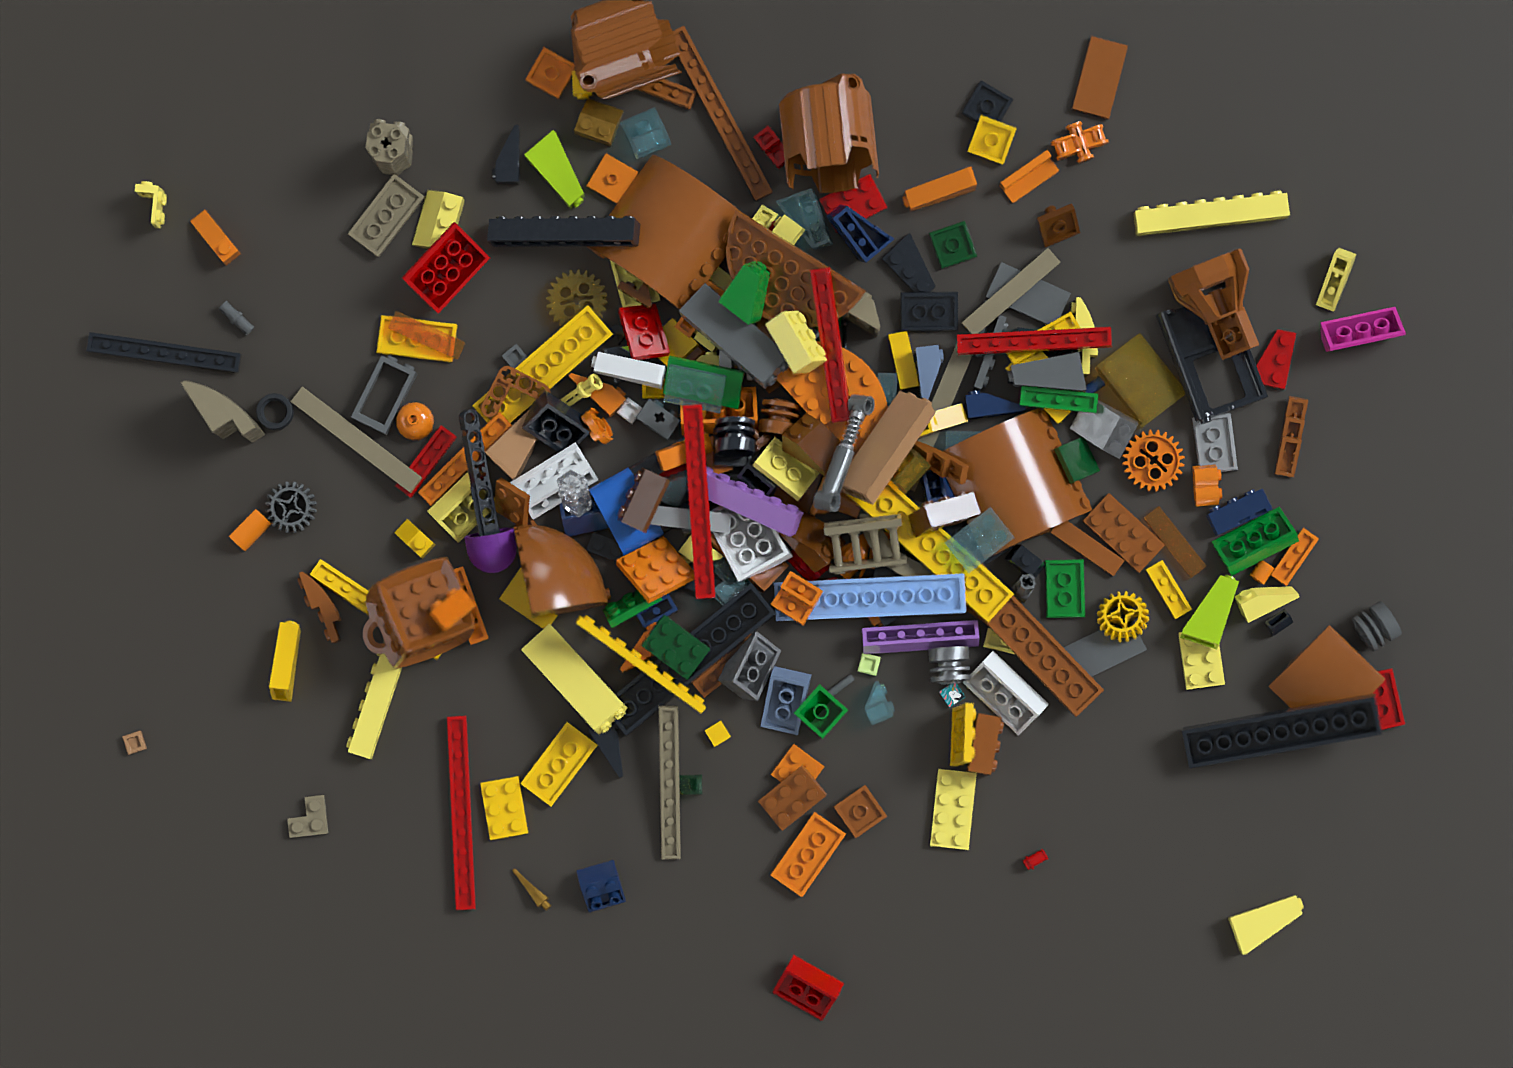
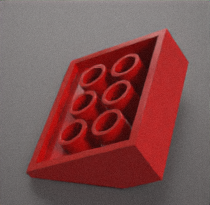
(445, 268)

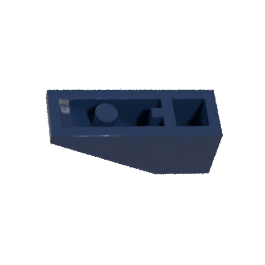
(986, 405)

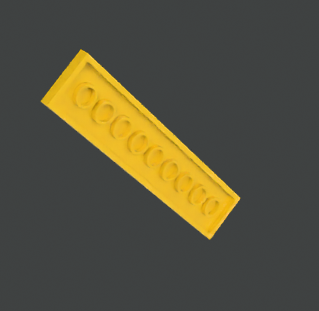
(982, 589)

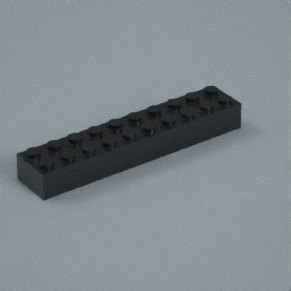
(719, 632)
(1282, 730)

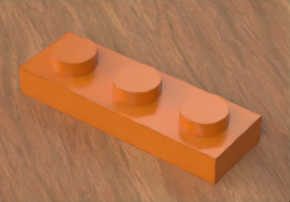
(1294, 557)

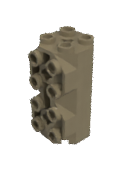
(390, 146)

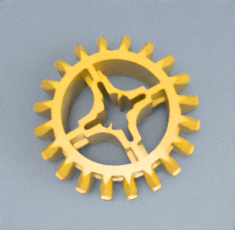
(1115, 617)

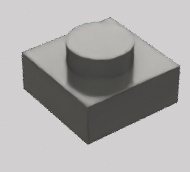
(514, 356)

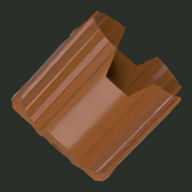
(621, 47)
(829, 132)

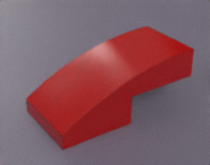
(771, 146)

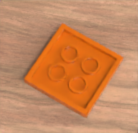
(656, 569)

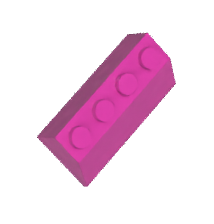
(1361, 329)

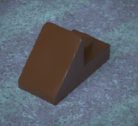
(641, 296)

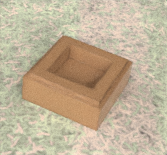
(134, 742)

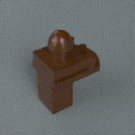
(761, 440)

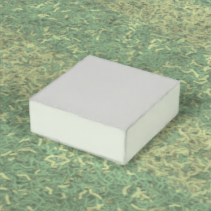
(629, 410)

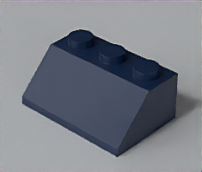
(588, 522)

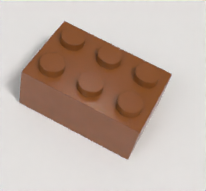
(985, 744)

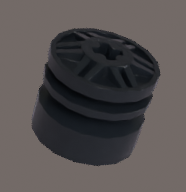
(734, 436)

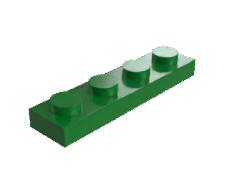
(1058, 399)

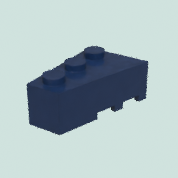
(858, 233)
(1238, 511)

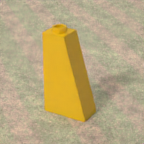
(285, 661)

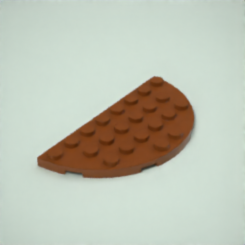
(789, 270)

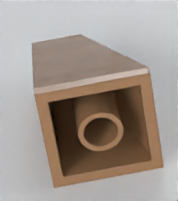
(513, 449)

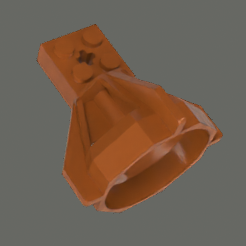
(1222, 307)

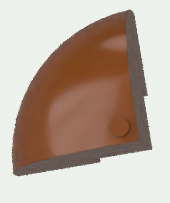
(558, 572)

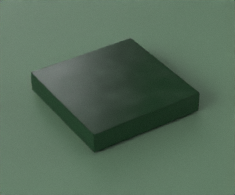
(953, 245)
(1077, 460)

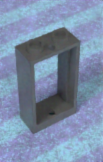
(384, 429)

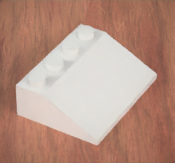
(751, 546)

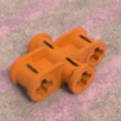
(1073, 144)

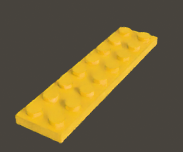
(551, 362)

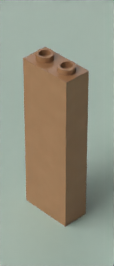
(887, 446)

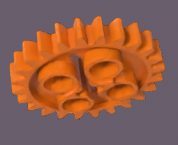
(1142, 474)

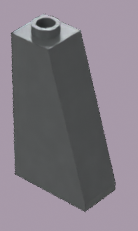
(1056, 373)

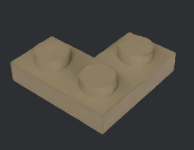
(315, 820)

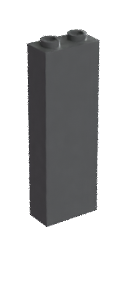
(735, 338)

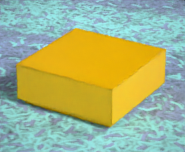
(717, 733)

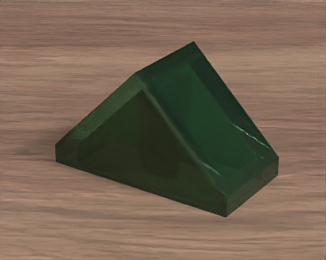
(691, 784)

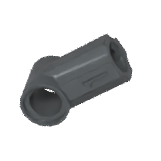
(1023, 587)

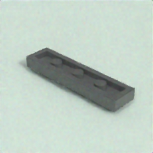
(988, 361)

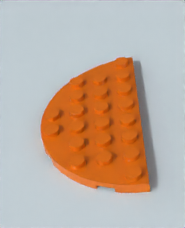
(811, 394)

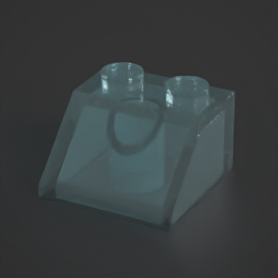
(645, 133)

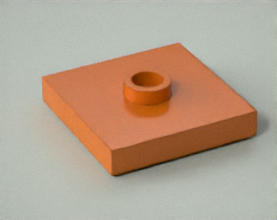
(612, 178)

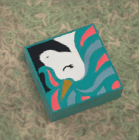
(952, 694)

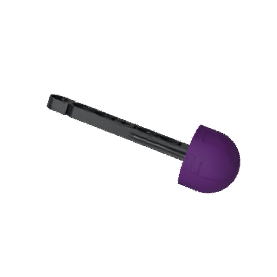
(491, 547)

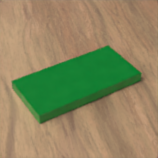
(733, 382)

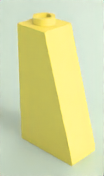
(1262, 922)

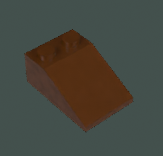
(810, 443)
(812, 543)

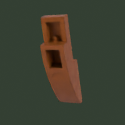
(318, 598)

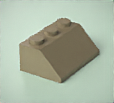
(865, 315)

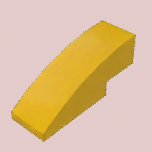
(903, 360)

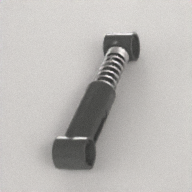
(829, 496)

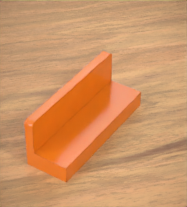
(1029, 177)

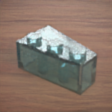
(806, 212)

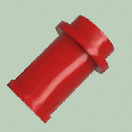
(1035, 859)

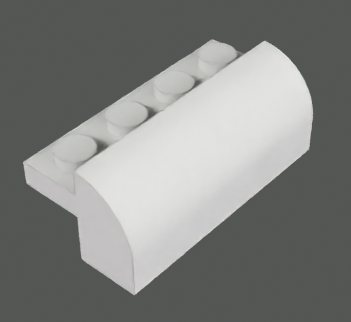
(542, 480)

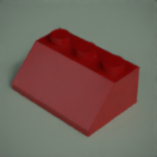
(808, 987)

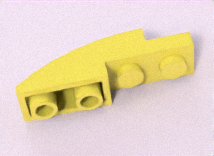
(1084, 320)

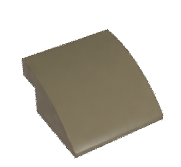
(221, 413)

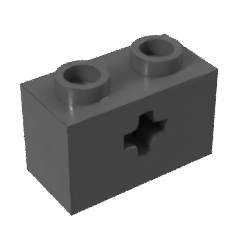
(664, 429)

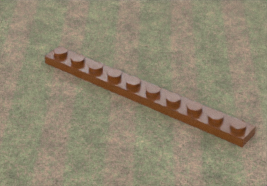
(721, 115)

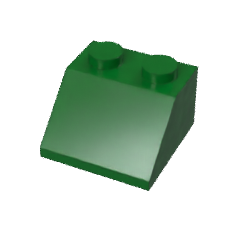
(820, 711)

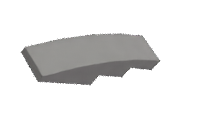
(681, 519)

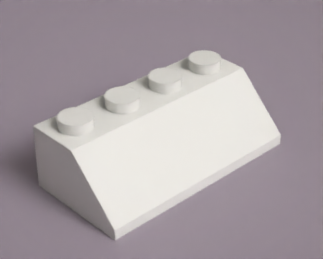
(1006, 693)

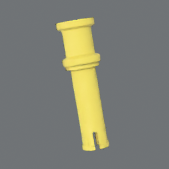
(581, 393)

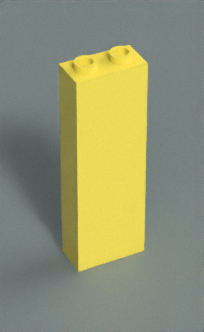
(574, 679)

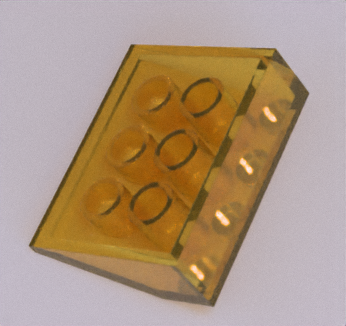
(1140, 380)

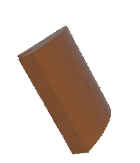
(1326, 672)

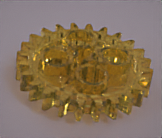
(573, 283)

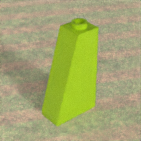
(553, 165)
(1211, 616)

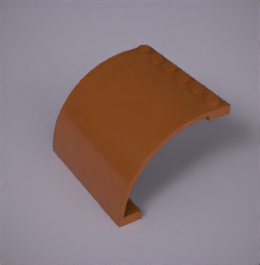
(680, 231)
(1020, 476)

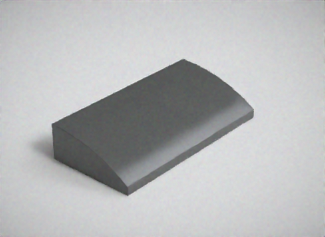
(1100, 653)

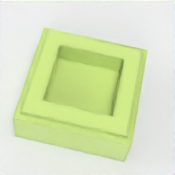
(869, 664)

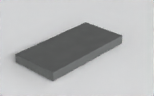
(1042, 302)

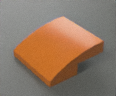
(796, 598)

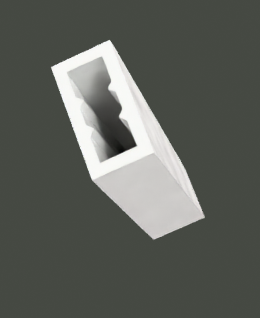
(629, 369)

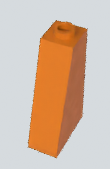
(940, 189)

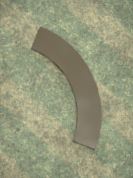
(911, 568)

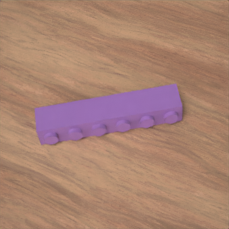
(753, 503)
(920, 637)

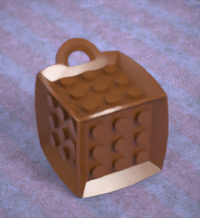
(402, 610)

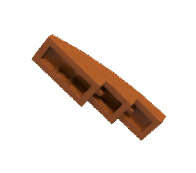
(1291, 436)
(942, 463)

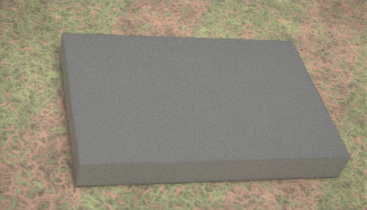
(1216, 443)

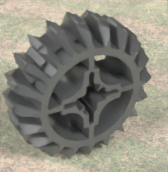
(294, 499)

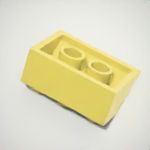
(437, 215)
(456, 509)

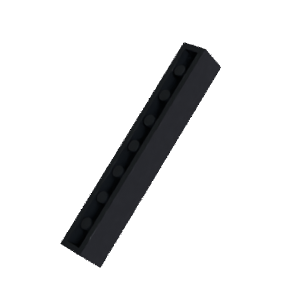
(563, 231)

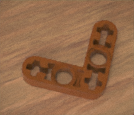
(506, 385)

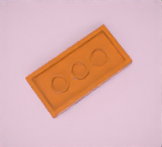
(808, 854)

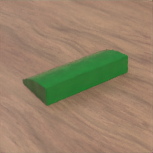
(1255, 541)

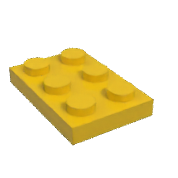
(504, 808)

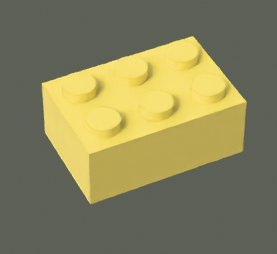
(796, 341)

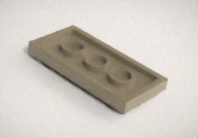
(386, 215)

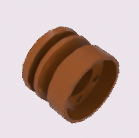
(779, 417)

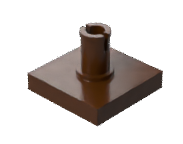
(1058, 224)

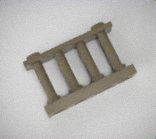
(853, 528)

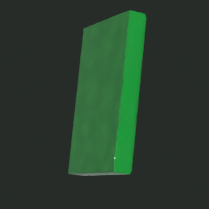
(1064, 588)

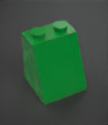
(747, 292)

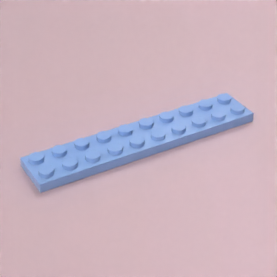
(886, 596)

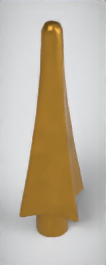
(538, 897)

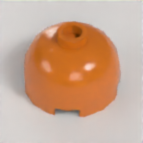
(418, 429)

